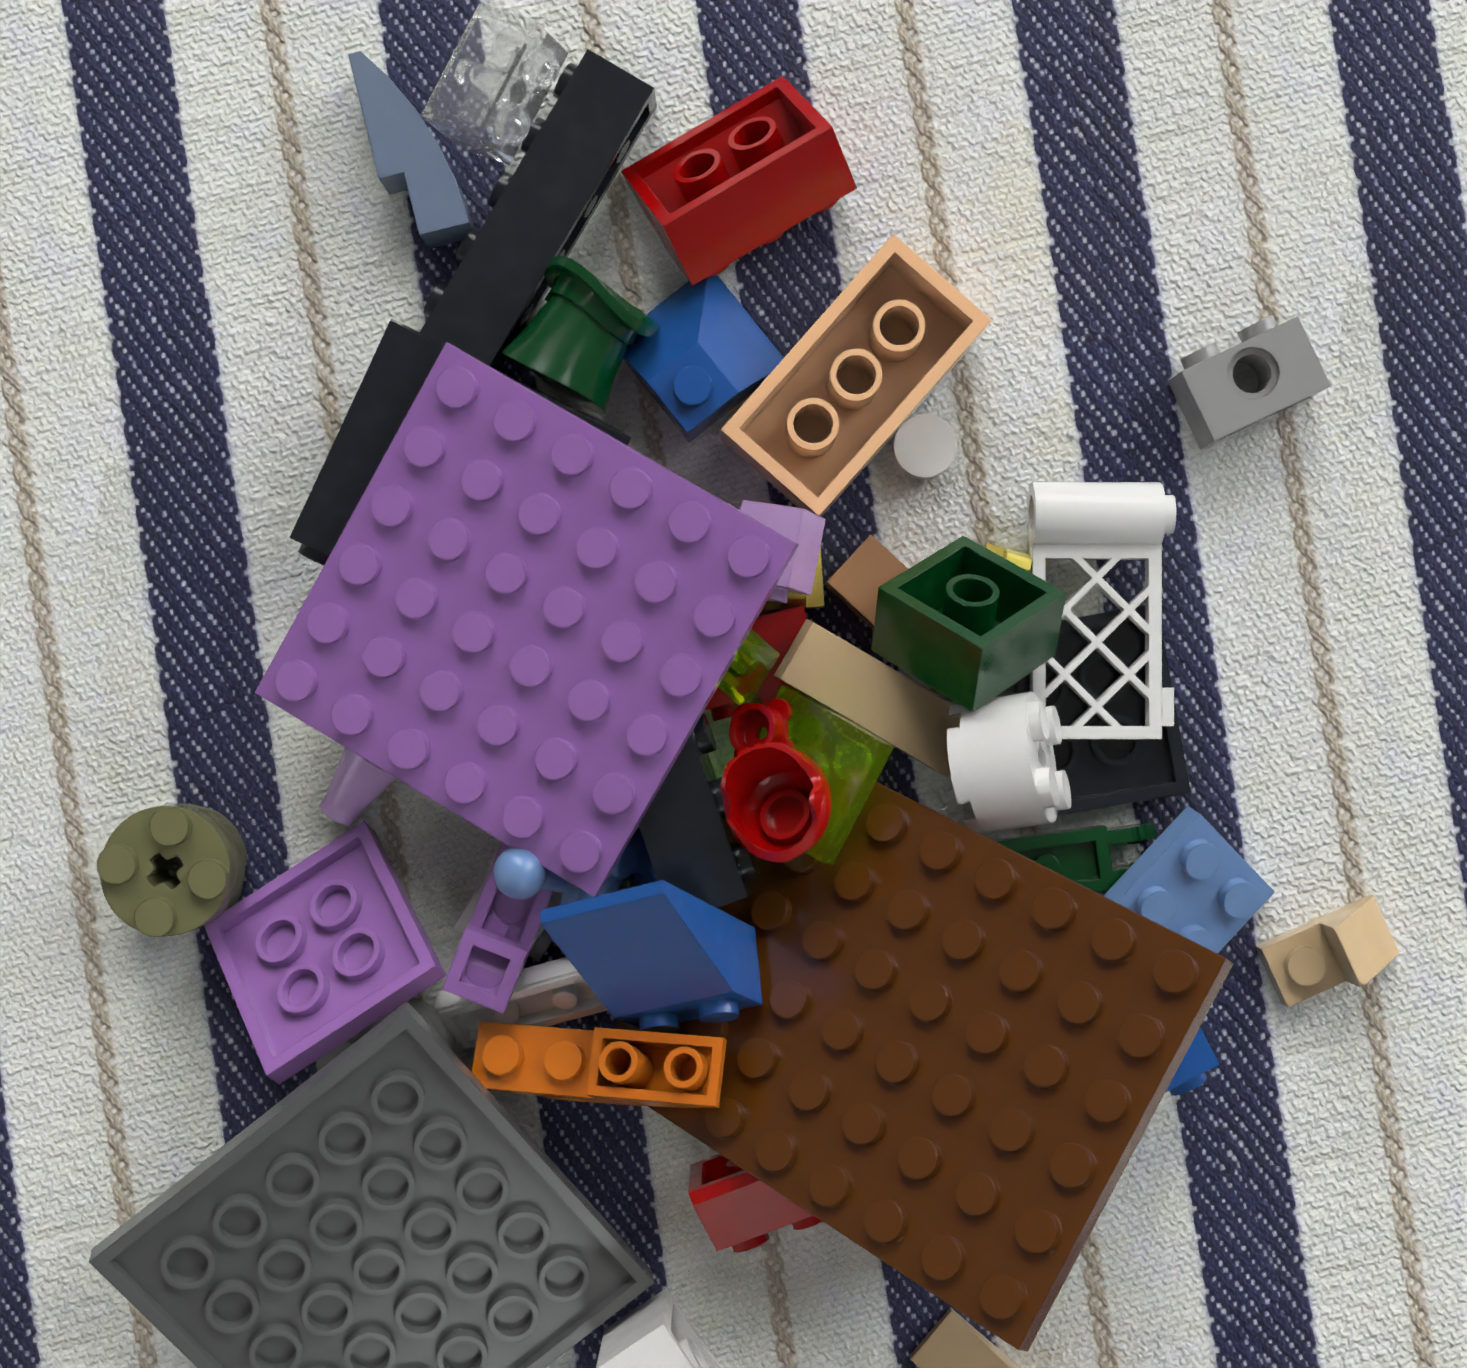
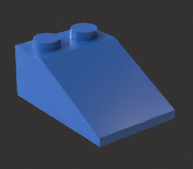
(659, 955)

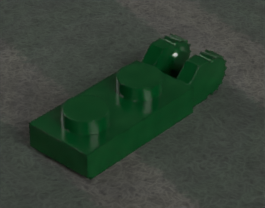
(1081, 852)

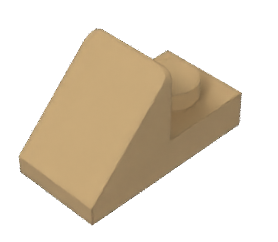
(1327, 951)

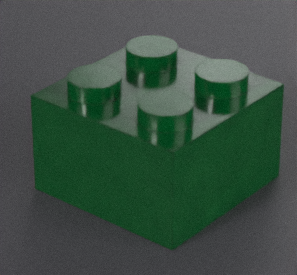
(967, 622)

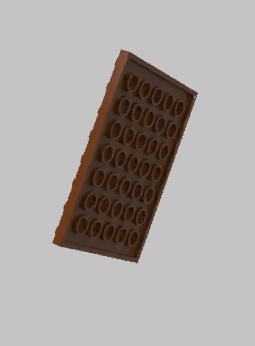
(950, 1054)

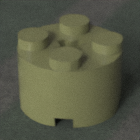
(137, 863)

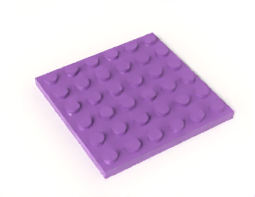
(525, 618)

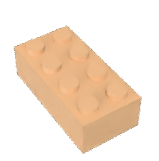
(854, 377)

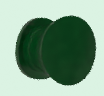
(579, 334)

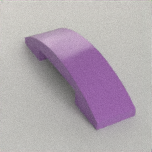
(495, 945)

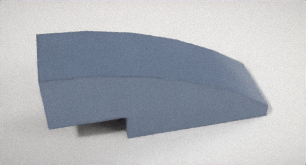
(410, 156)

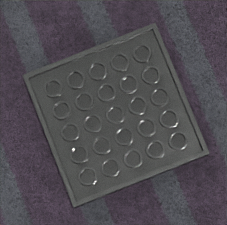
(376, 1228)

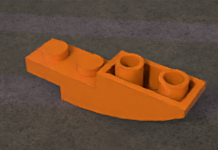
(601, 1065)

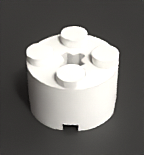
(1007, 763)

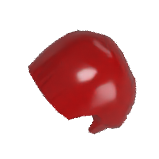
(775, 801)

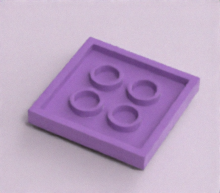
(323, 952)

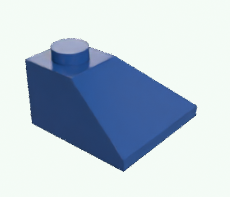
(701, 356)

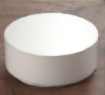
(924, 446)

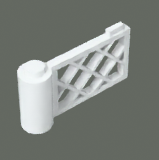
(1112, 525)

